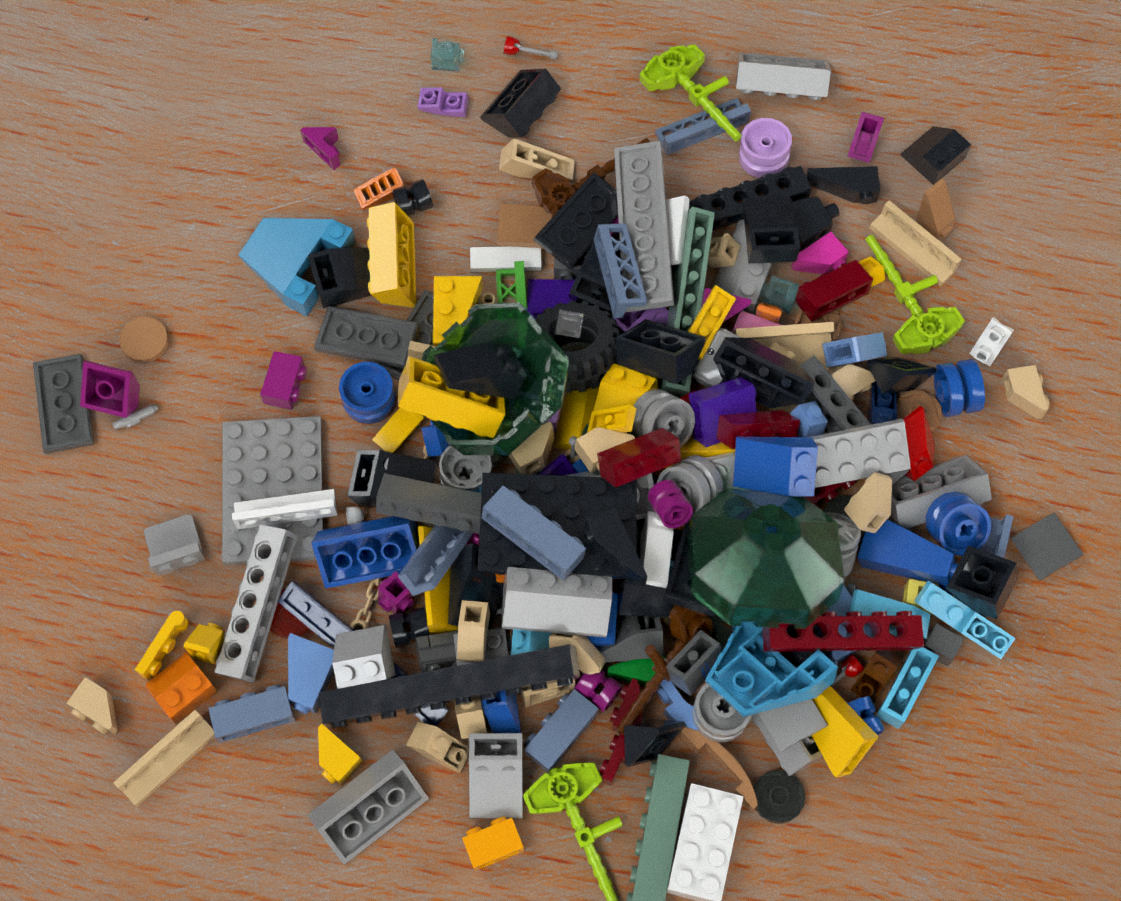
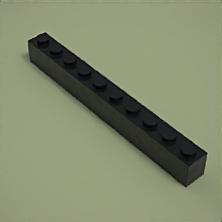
(449, 685)

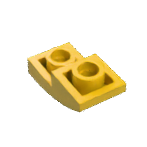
(397, 430)

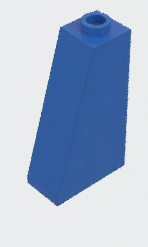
(906, 555)

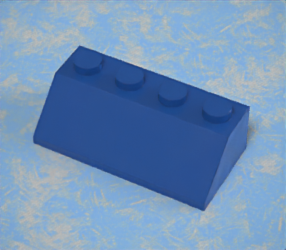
(365, 550)

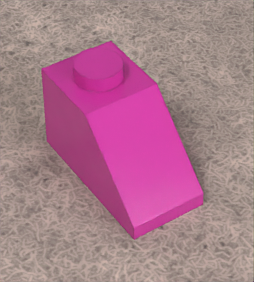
(821, 256)

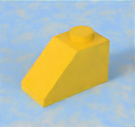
(205, 643)
(336, 757)

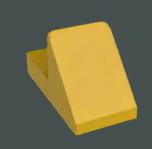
(615, 419)

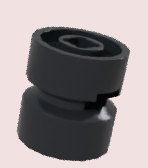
(420, 194)
(417, 622)

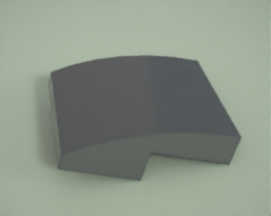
(1047, 546)

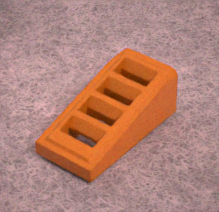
(383, 196)
(769, 312)

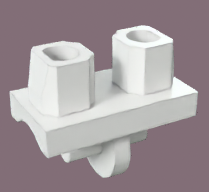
(991, 342)

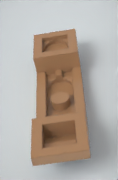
(726, 760)

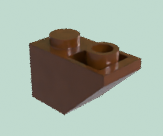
(877, 673)

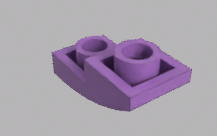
(441, 103)

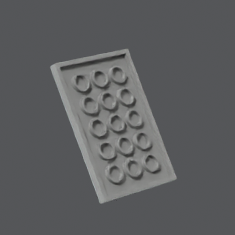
(268, 462)

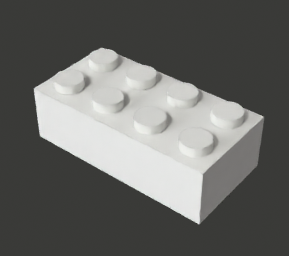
(704, 844)

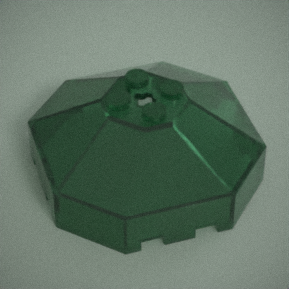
(541, 359)
(763, 575)

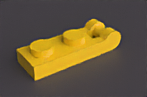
(162, 644)

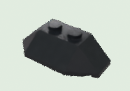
(775, 376)

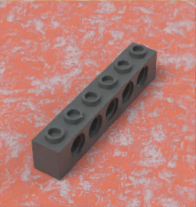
(835, 403)

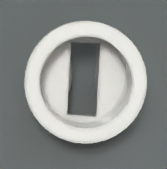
(354, 515)

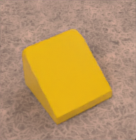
(874, 269)

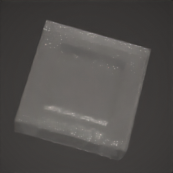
(569, 323)

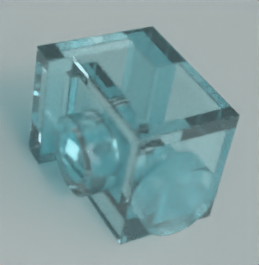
(446, 55)
(780, 293)

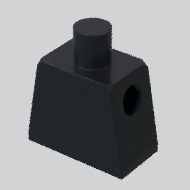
(813, 220)

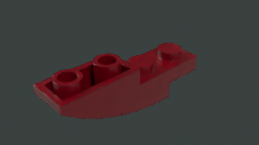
(610, 767)

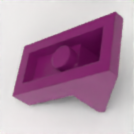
(865, 137)
(321, 142)

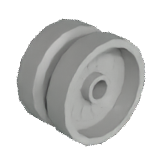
(662, 410)
(696, 479)
(714, 723)

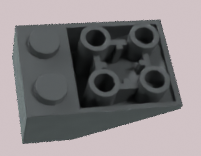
(632, 638)

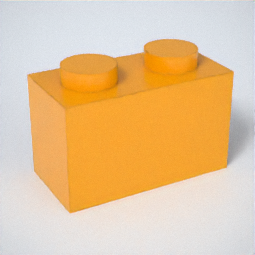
(492, 843)

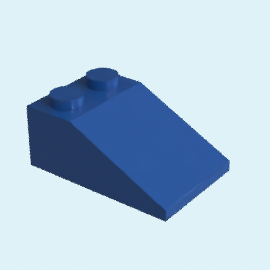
(776, 465)

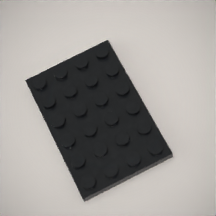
(565, 501)

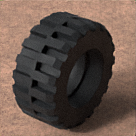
(599, 330)

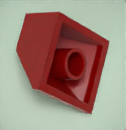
(920, 443)

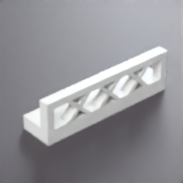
(285, 509)

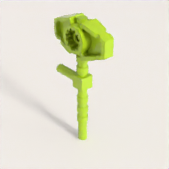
(678, 67)
(922, 329)
(564, 789)

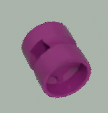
(670, 504)
(591, 682)

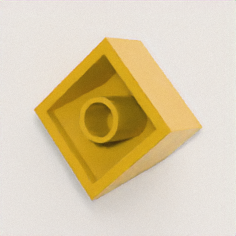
(622, 387)

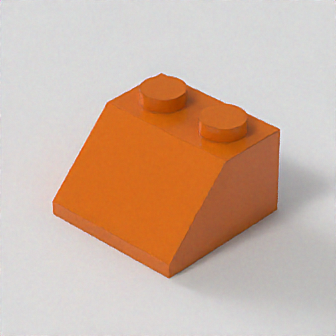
(180, 688)

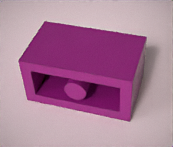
(283, 380)

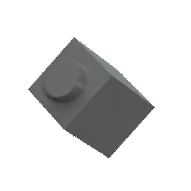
(943, 643)

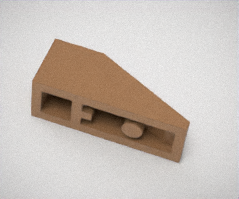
(936, 211)

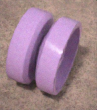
(765, 147)

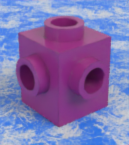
(394, 595)

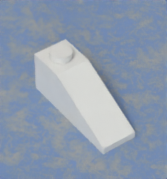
(655, 550)

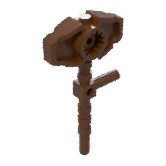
(554, 189)
(684, 626)

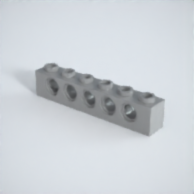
(260, 616)

